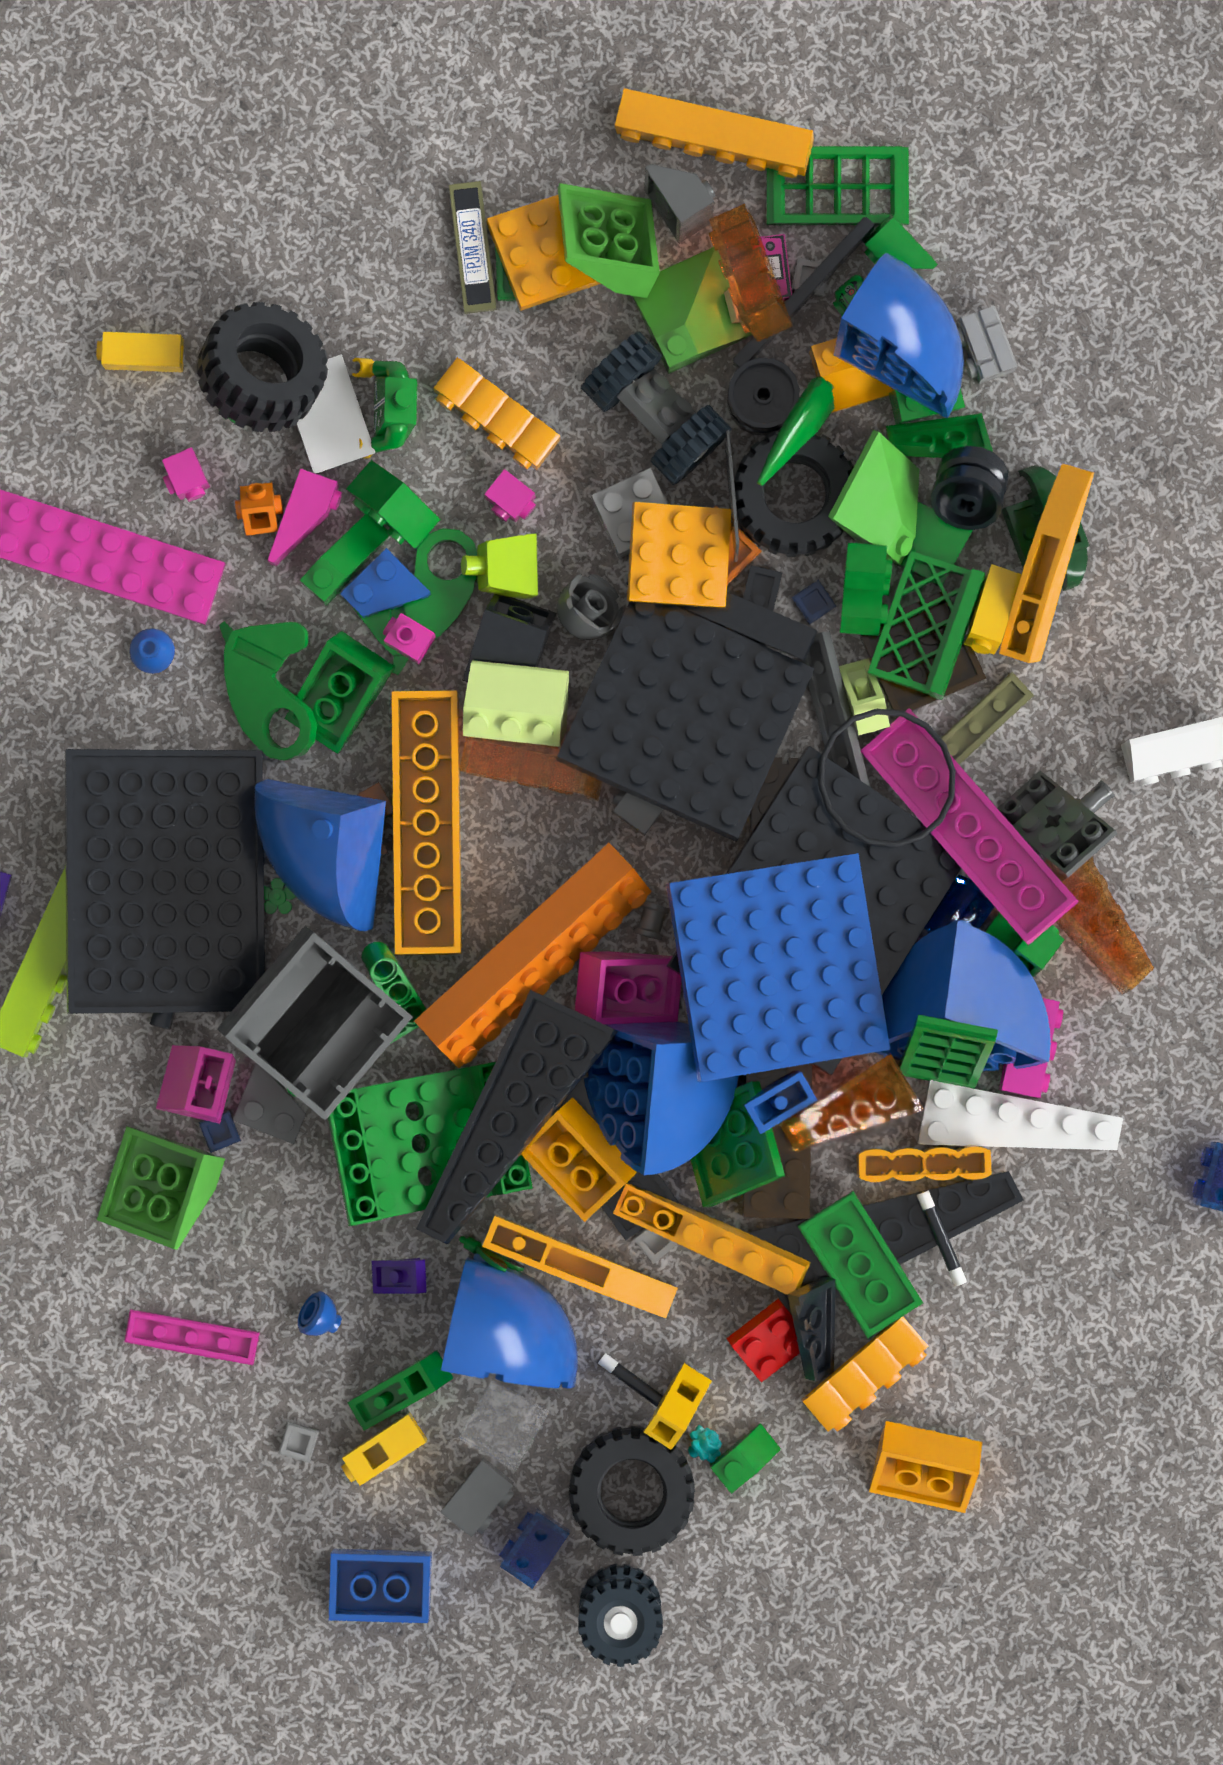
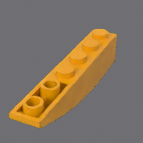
(1046, 566)
(713, 1239)
(579, 1266)

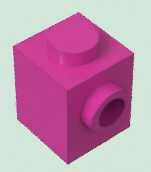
(185, 475)
(510, 498)
(408, 637)

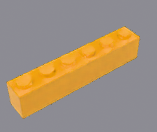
(714, 133)

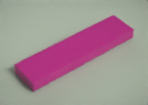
(191, 1337)

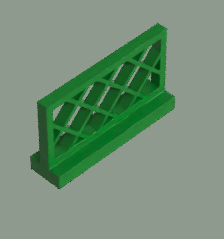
(954, 632)

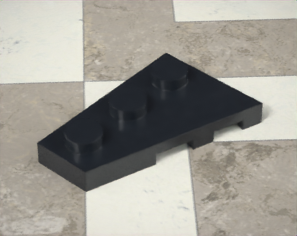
(815, 1326)

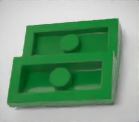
(935, 540)

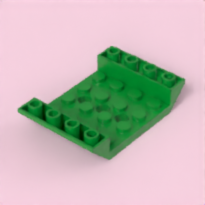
(376, 1136)

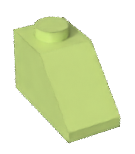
(864, 695)

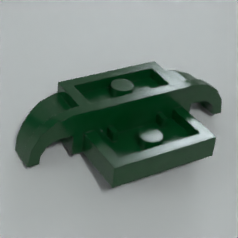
(1024, 518)

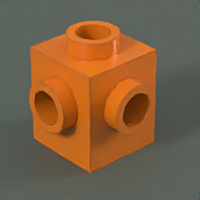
(259, 508)

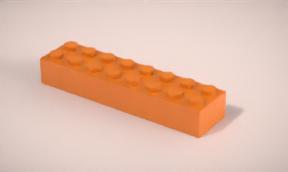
(533, 955)

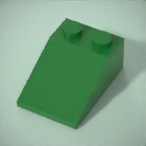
(342, 689)

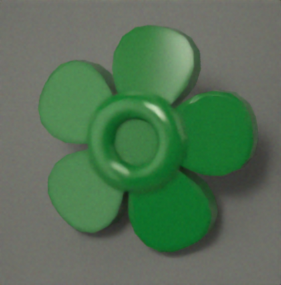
(277, 897)

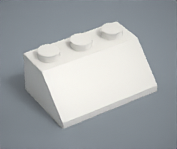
(1174, 751)

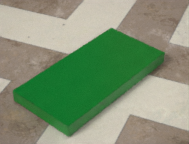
(860, 1263)

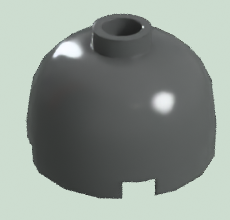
(589, 607)

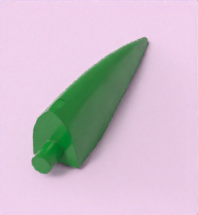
(800, 425)

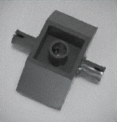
(1058, 825)

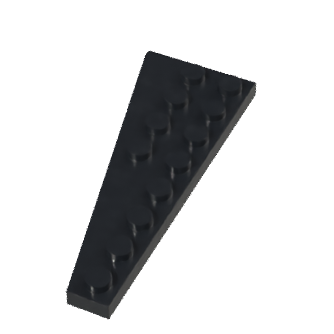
(531, 1078)
(905, 1224)

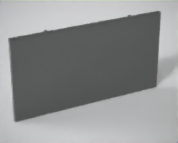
(732, 500)

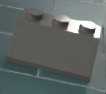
(680, 199)

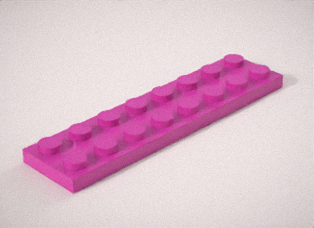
(108, 558)
(972, 830)

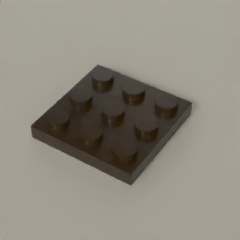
(965, 673)

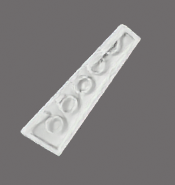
(992, 1119)

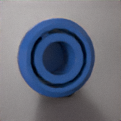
(152, 650)
(318, 1315)

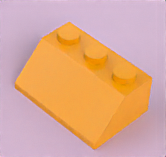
(849, 383)
(578, 1160)
(926, 1467)

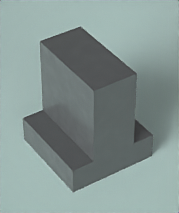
(314, 1022)

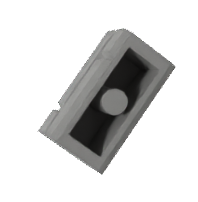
(986, 345)

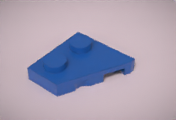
(383, 586)

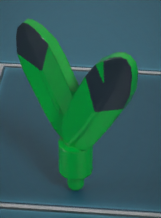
(492, 1258)

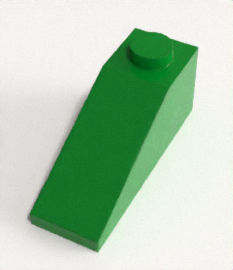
(344, 559)
(400, 1390)

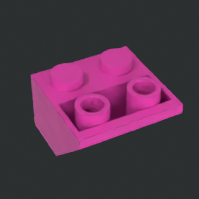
(196, 1082)

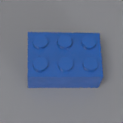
(380, 1585)

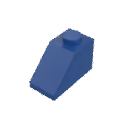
(780, 1101)

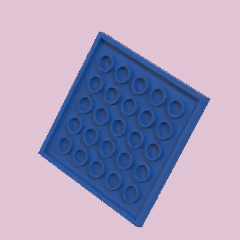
(778, 967)

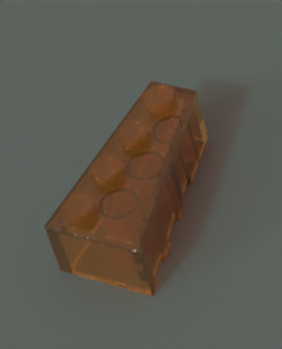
(749, 273)
(527, 765)
(1101, 930)
(859, 1103)

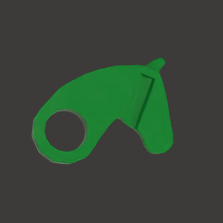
(446, 598)
(255, 694)

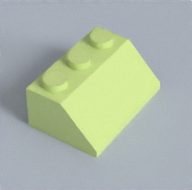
(516, 703)

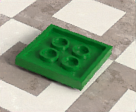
(736, 1155)

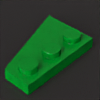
(939, 436)

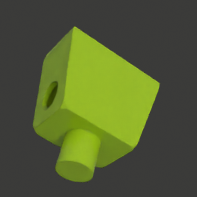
(505, 566)

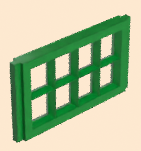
(898, 187)
(947, 1051)

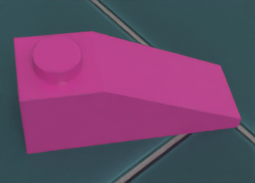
(306, 510)

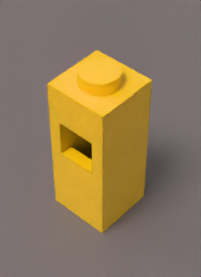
(141, 352)
(992, 610)
(677, 1406)
(383, 1449)

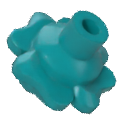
(704, 1444)

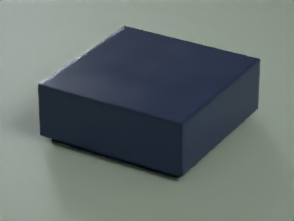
(813, 602)
(220, 1135)

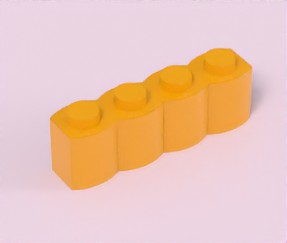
(497, 414)
(914, 1164)
(864, 1373)

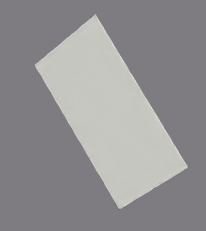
(334, 422)

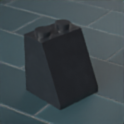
(511, 633)

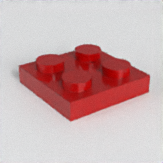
(766, 1340)

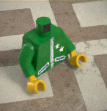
(393, 402)

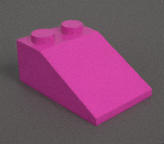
(627, 988)

